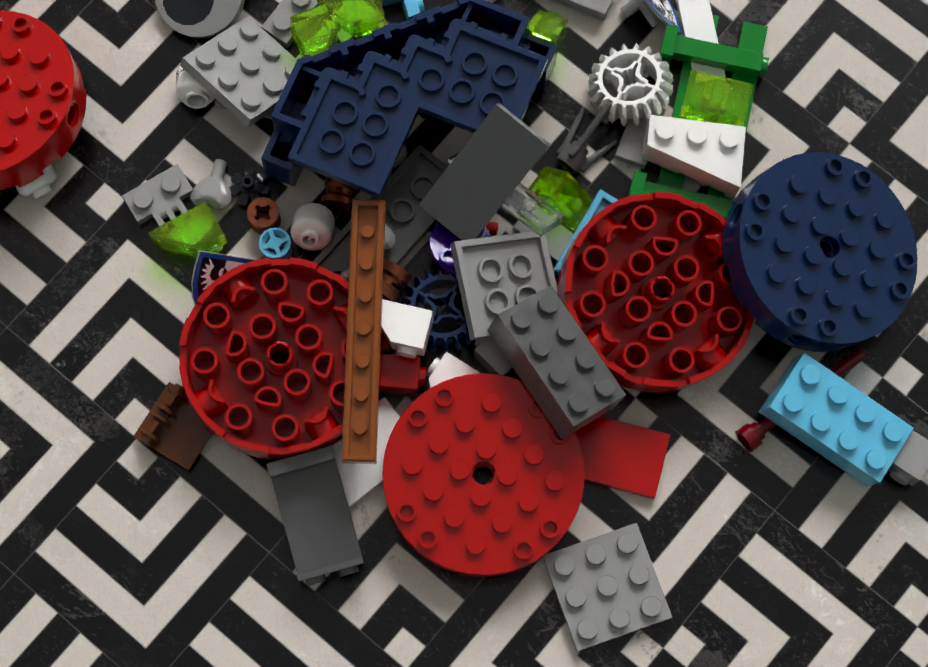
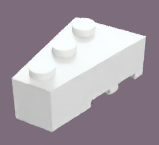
(697, 149)

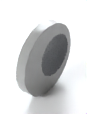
(200, 17)

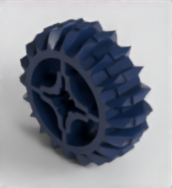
(431, 303)

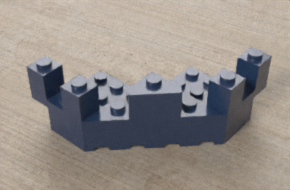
(359, 99)

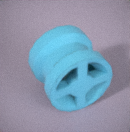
(273, 239)

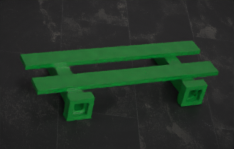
(744, 63)

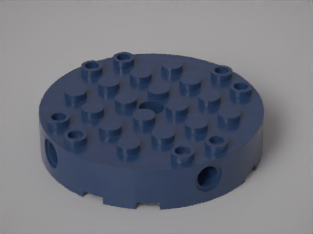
(820, 252)

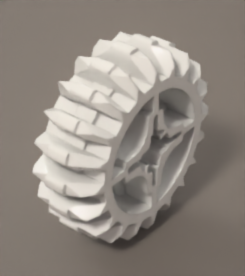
(626, 68)

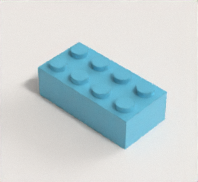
(836, 420)

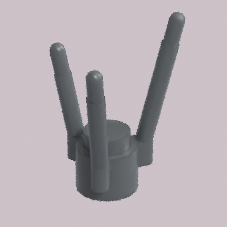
(573, 156)

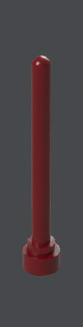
(752, 434)

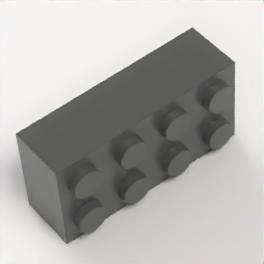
(556, 361)

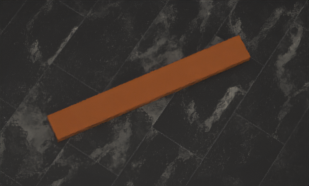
(364, 332)

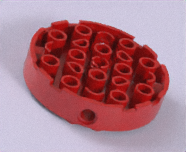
(38, 98)
(610, 292)
(230, 347)
(470, 525)

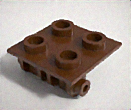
(174, 428)

